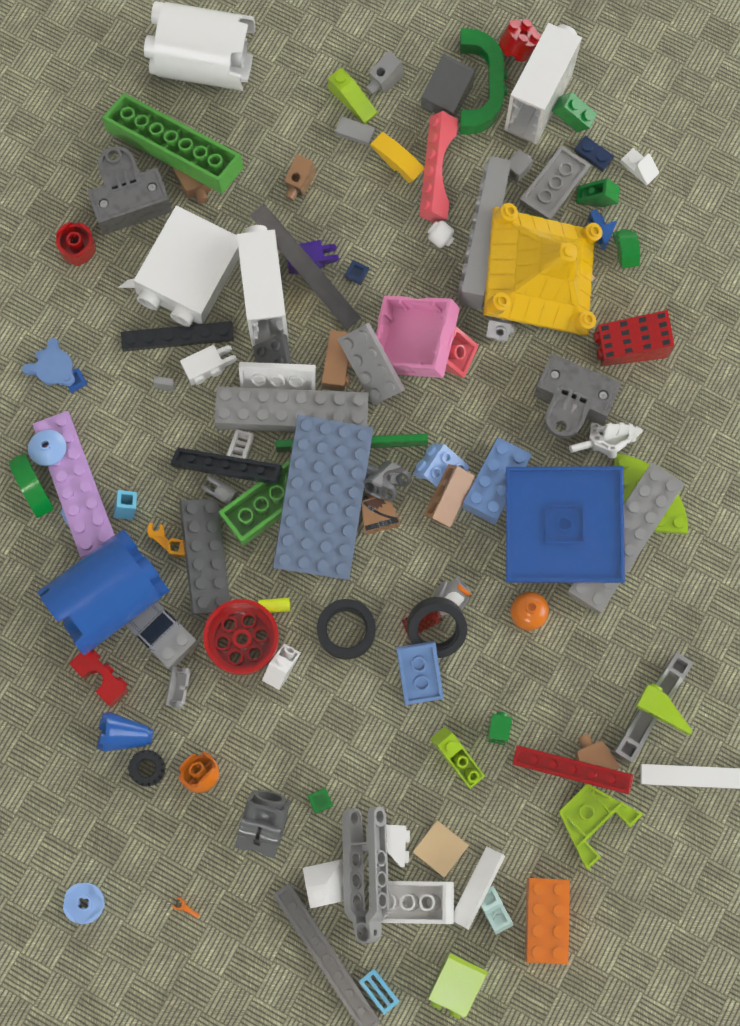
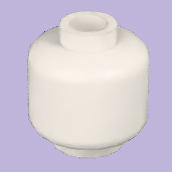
(441, 234)

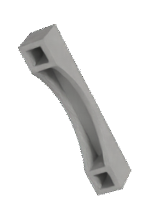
(642, 723)

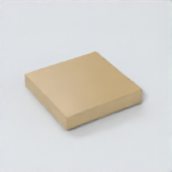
(440, 849)

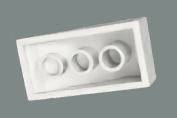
(420, 902)

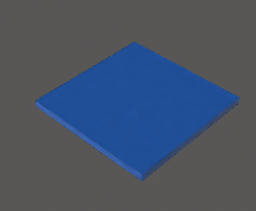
(565, 524)

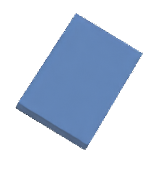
(419, 672)

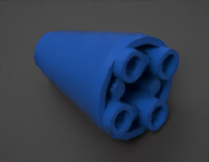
(122, 733)

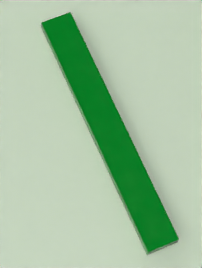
(383, 441)

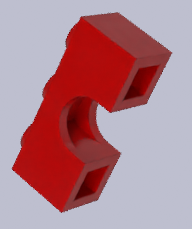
(112, 688)

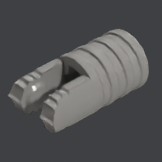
(222, 492)

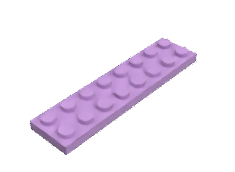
(77, 488)

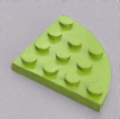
(633, 469)

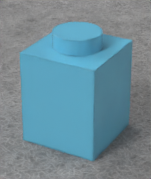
(125, 504)

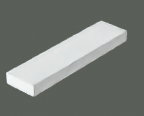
(477, 887)

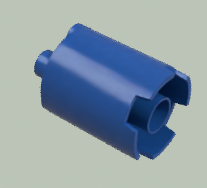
(103, 591)

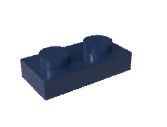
(594, 153)

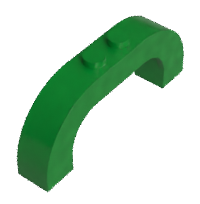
(483, 45)

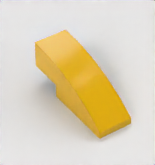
(397, 157)

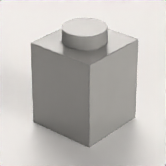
(520, 165)

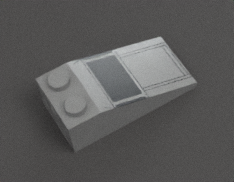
(162, 635)

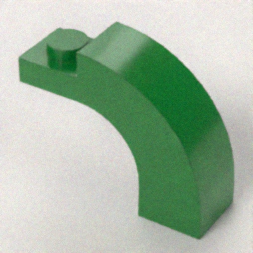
(30, 485)

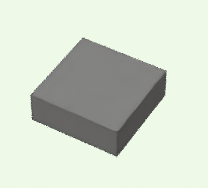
(164, 383)

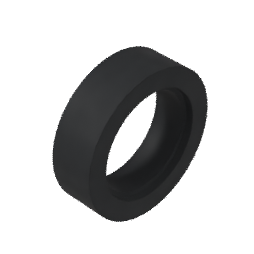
(438, 604)
(340, 606)

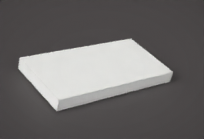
(277, 376)

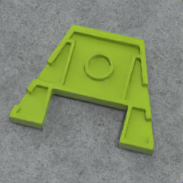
(587, 813)

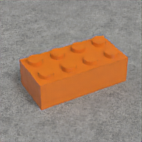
(547, 921)

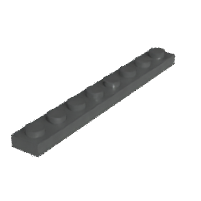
(326, 957)

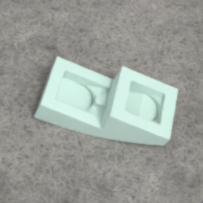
(496, 912)

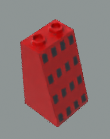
(634, 339)

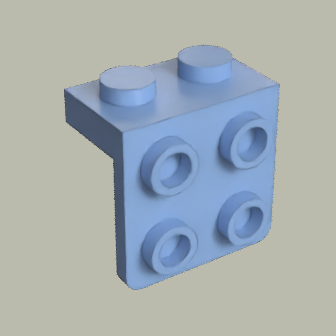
(435, 463)

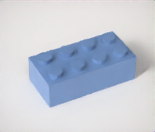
(488, 491)

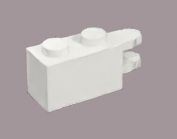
(206, 363)

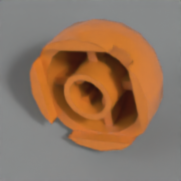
(529, 611)
(199, 773)

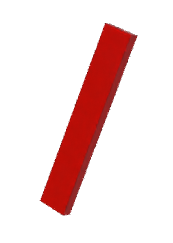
(573, 769)

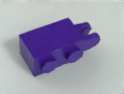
(316, 253)

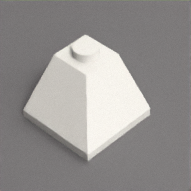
(324, 883)

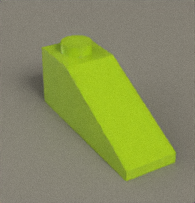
(351, 95)
(661, 707)

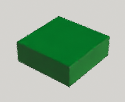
(320, 800)

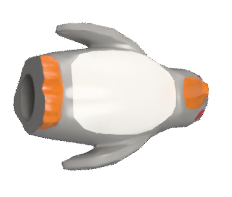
(455, 591)

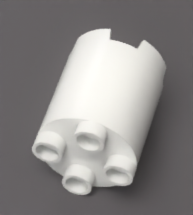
(199, 45)

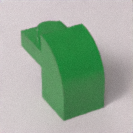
(627, 248)

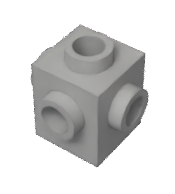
(499, 329)

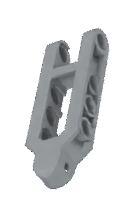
(353, 846)

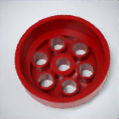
(238, 611)

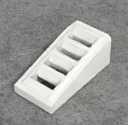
(245, 452)

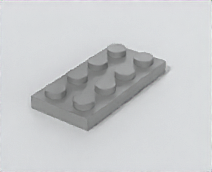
(555, 183)
(371, 363)

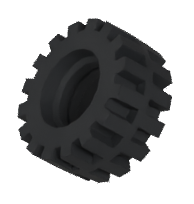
(134, 768)

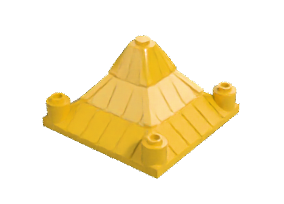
(540, 271)

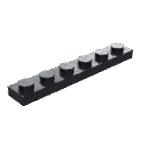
(177, 336)
(227, 466)

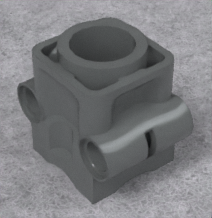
(263, 822)

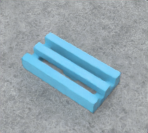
(389, 1005)

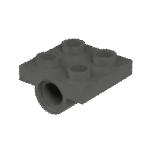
(273, 350)

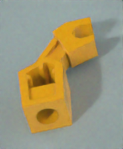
(160, 537)

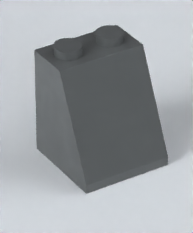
(448, 86)

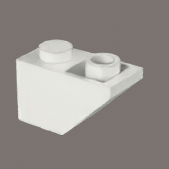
(281, 666)
(396, 841)

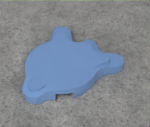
(52, 365)

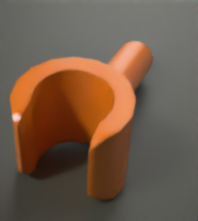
(184, 907)

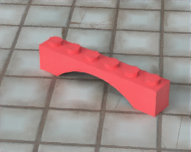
(434, 201)

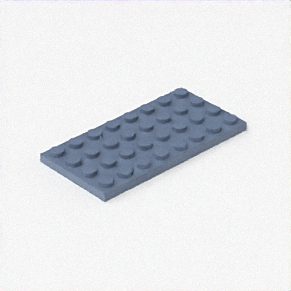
(323, 497)

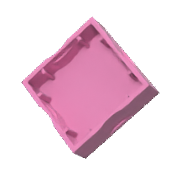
(417, 334)

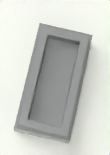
(355, 131)

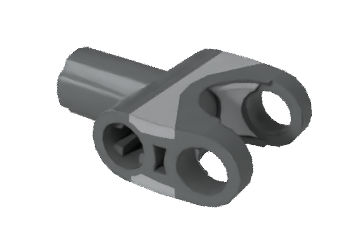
(385, 477)

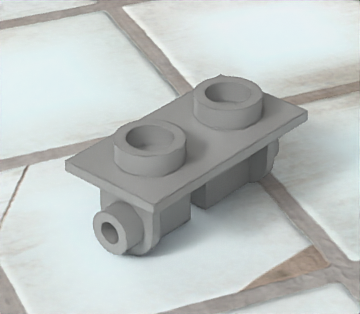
(176, 690)

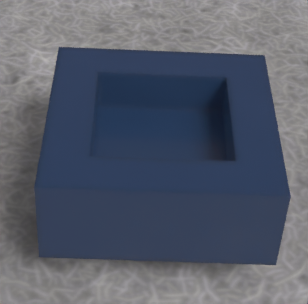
(356, 272)

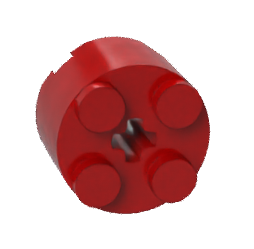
(519, 39)
(81, 235)

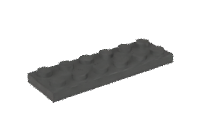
(204, 555)

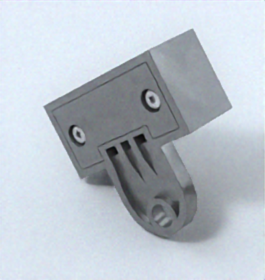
(126, 193)
(574, 395)

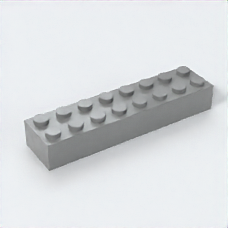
(475, 266)
(278, 408)
(641, 517)

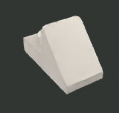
(640, 166)

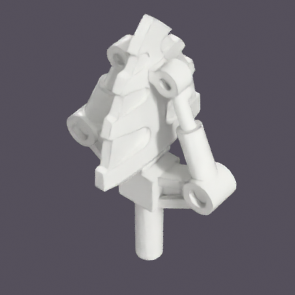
(613, 439)

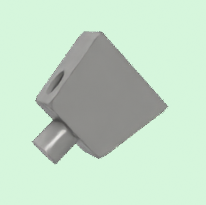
(385, 73)

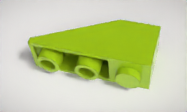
(457, 757)

